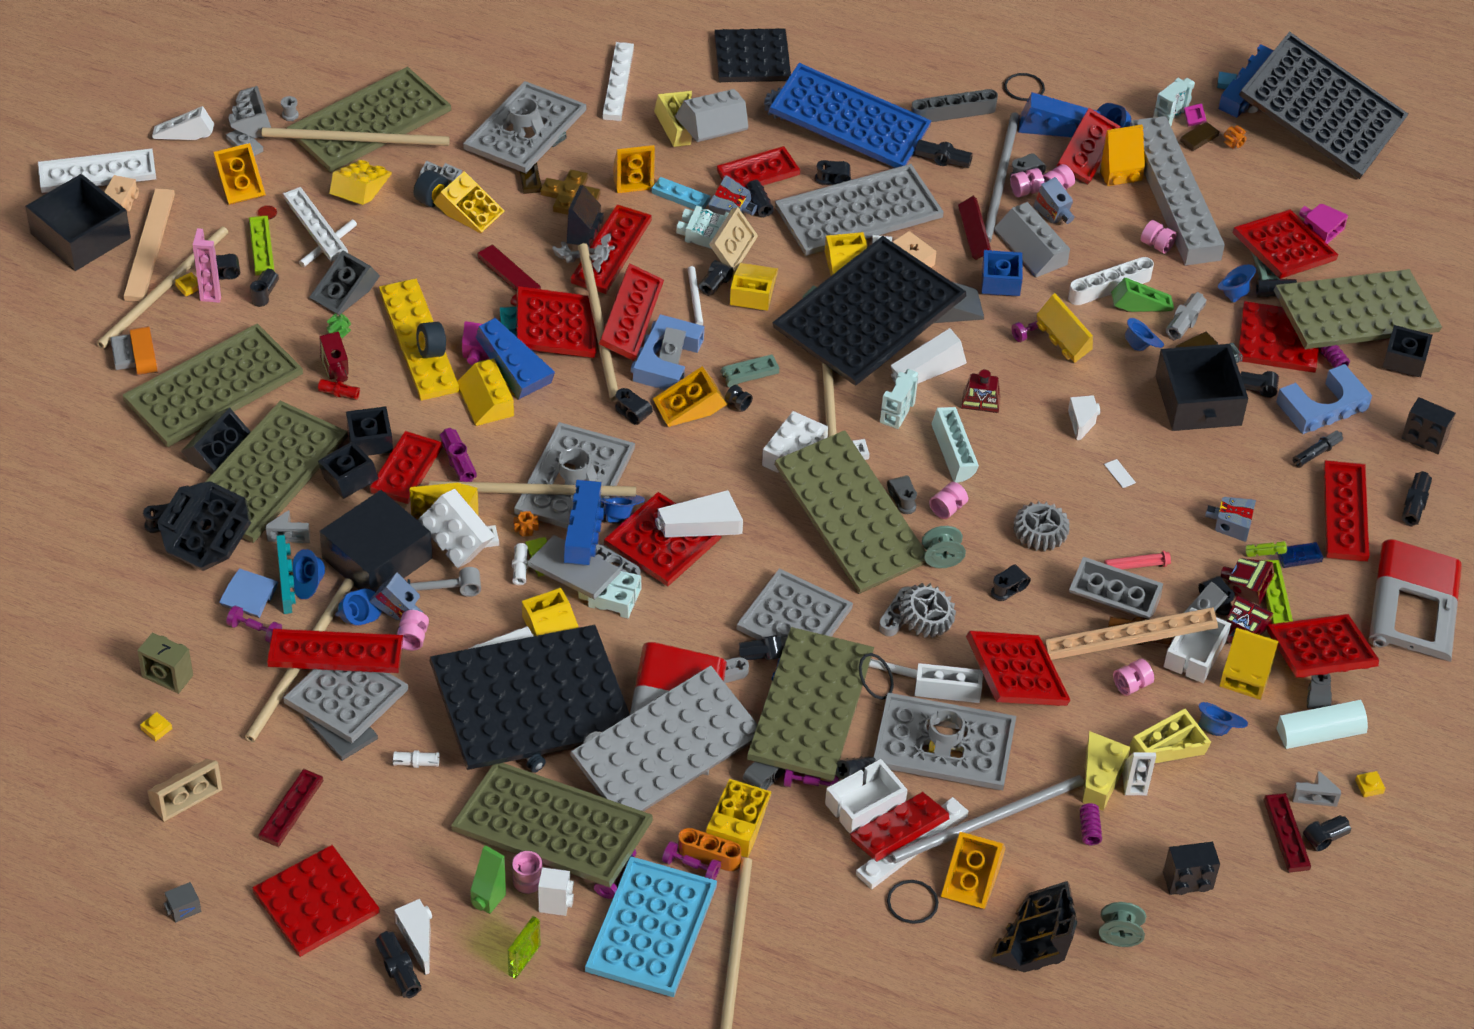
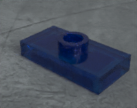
(1301, 555)

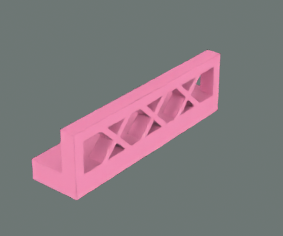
(206, 268)

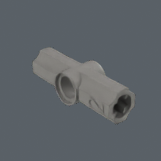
(1186, 316)

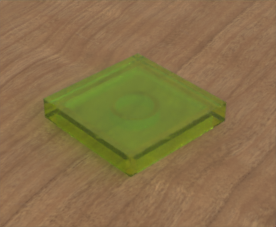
(524, 947)

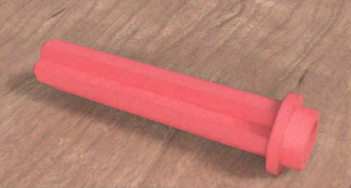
(1140, 561)

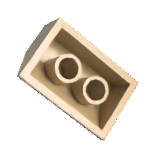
(185, 789)

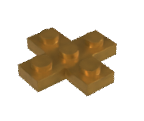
(565, 190)

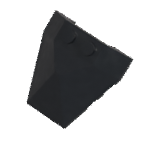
(1040, 931)

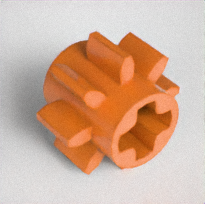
(1235, 136)
(526, 523)

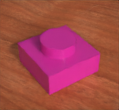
(1194, 115)

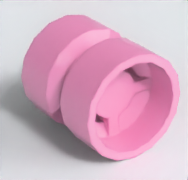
(1063, 174)
(1026, 182)
(1158, 236)
(948, 500)
(413, 628)
(1134, 676)
(526, 871)

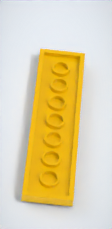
(406, 310)

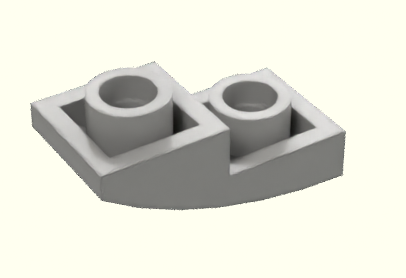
(447, 170)

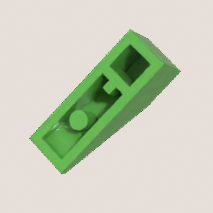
(1140, 298)
(489, 881)

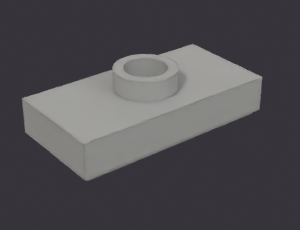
(238, 138)
(672, 345)
(123, 352)
(1210, 597)

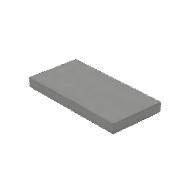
(583, 578)

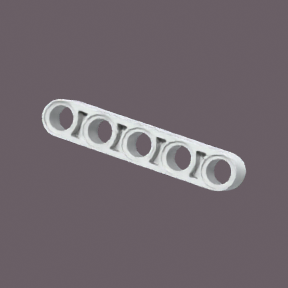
(1103, 282)

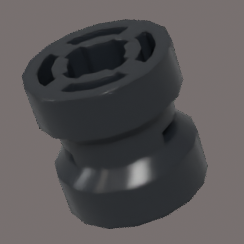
(739, 398)

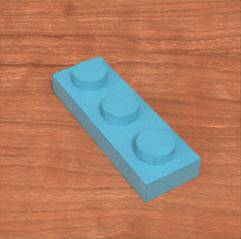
(680, 194)

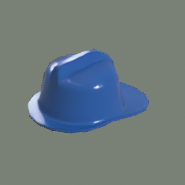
(1116, 114)
(1237, 283)
(1140, 336)
(619, 507)
(307, 573)
(357, 609)
(1219, 721)

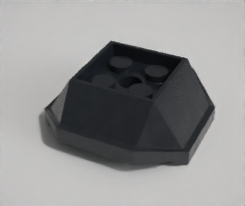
(195, 509)

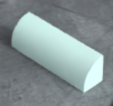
(954, 444)
(1322, 724)

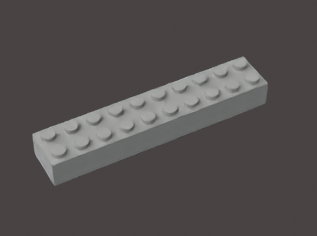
(1178, 194)

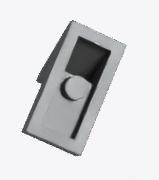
(293, 532)
(1320, 793)

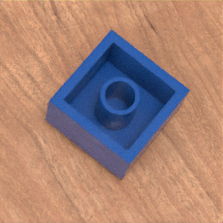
(1002, 273)

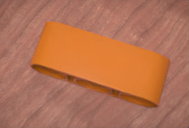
(143, 350)
(719, 848)

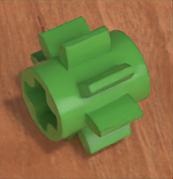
(339, 323)

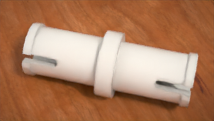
(520, 564)
(416, 759)

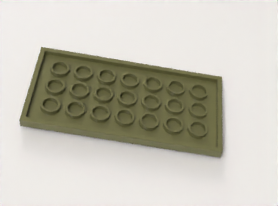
(388, 106)
(1356, 308)
(212, 381)
(277, 462)
(851, 511)
(810, 704)
(555, 821)

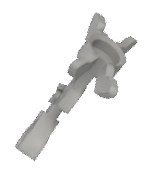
(598, 254)

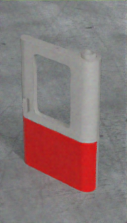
(1421, 574)
(665, 668)

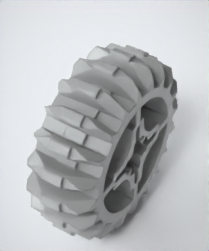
(1041, 526)
(914, 610)

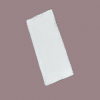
(1120, 473)

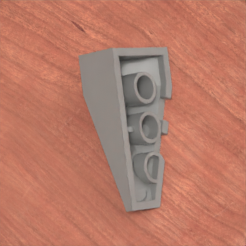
(249, 113)

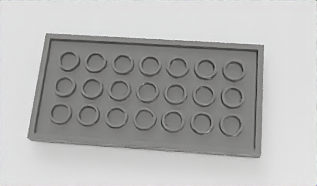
(865, 205)
(667, 742)

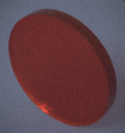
(268, 210)

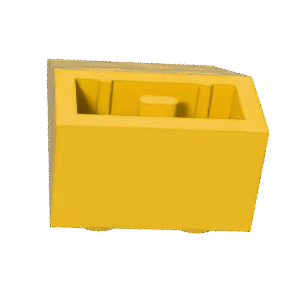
(359, 181)
(468, 203)
(842, 249)
(753, 286)
(425, 496)
(548, 613)
(1248, 663)
(739, 814)

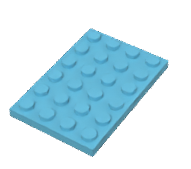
(651, 926)

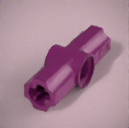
(458, 455)

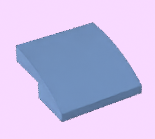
(249, 592)

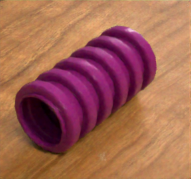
(1334, 355)
(1090, 824)

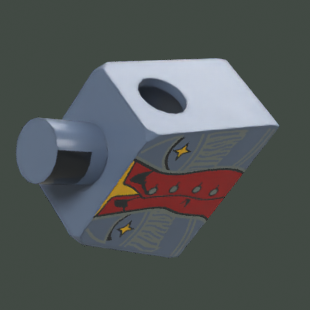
(731, 195)
(1054, 202)
(1233, 517)
(395, 597)

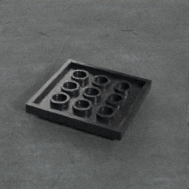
(752, 55)

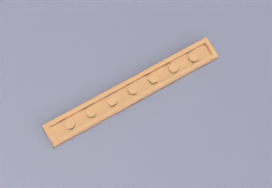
(149, 245)
(1131, 633)

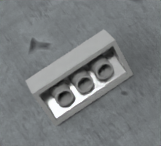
(713, 115)
(1029, 233)
(1116, 588)

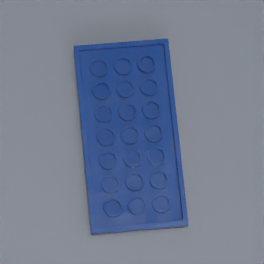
(850, 116)

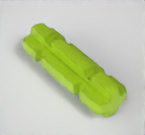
(1266, 549)

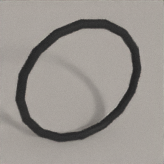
(1023, 74)
(863, 681)
(912, 921)

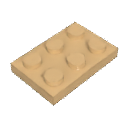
(733, 239)

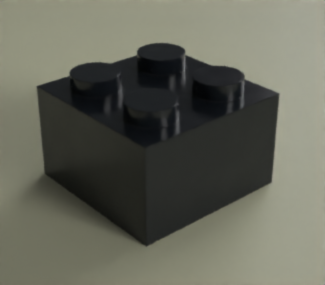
(1407, 351)
(1428, 425)
(370, 430)
(348, 470)
(1191, 868)

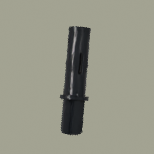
(1324, 444)

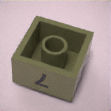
(165, 662)

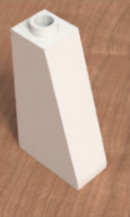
(933, 357)
(701, 517)

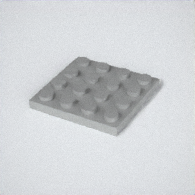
(793, 603)
(345, 699)

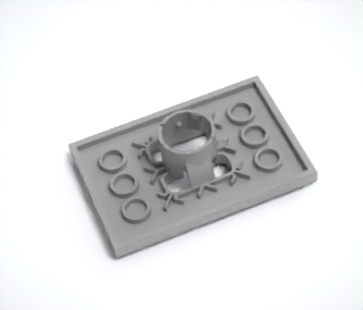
(525, 108)
(589, 454)
(984, 748)

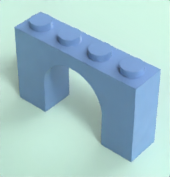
(655, 371)
(1310, 415)

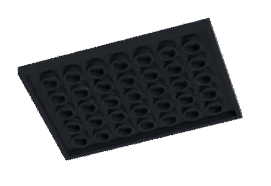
(1323, 105)
(869, 310)
(528, 695)

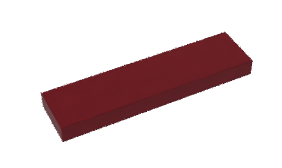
(974, 227)
(506, 268)
(290, 808)
(1287, 833)

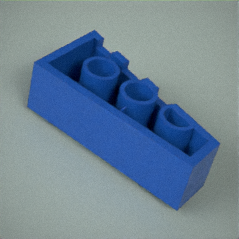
(1230, 100)
(1050, 116)
(517, 363)
(584, 523)

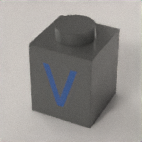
(182, 902)

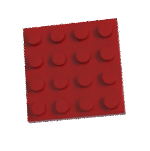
(1285, 244)
(555, 322)
(1271, 339)
(647, 547)
(1323, 645)
(1017, 668)
(316, 900)

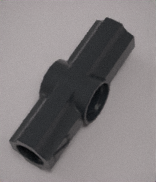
(944, 153)
(1416, 498)
(398, 964)

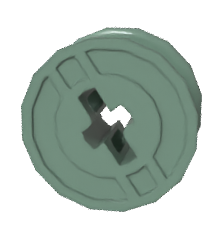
(950, 542)
(1122, 924)

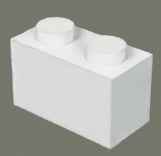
(555, 891)

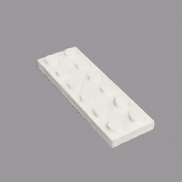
(98, 168)

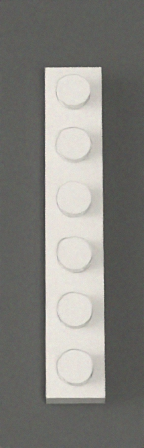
(618, 81)
(315, 223)
(875, 872)

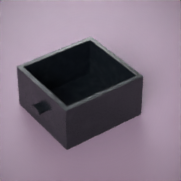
(78, 222)
(1201, 387)
(375, 542)

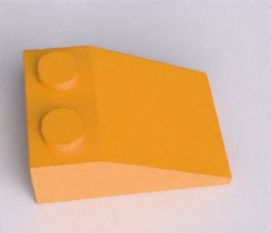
(1123, 155)
(634, 169)
(239, 173)
(690, 399)
(973, 870)

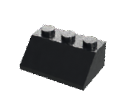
(583, 218)
(216, 441)

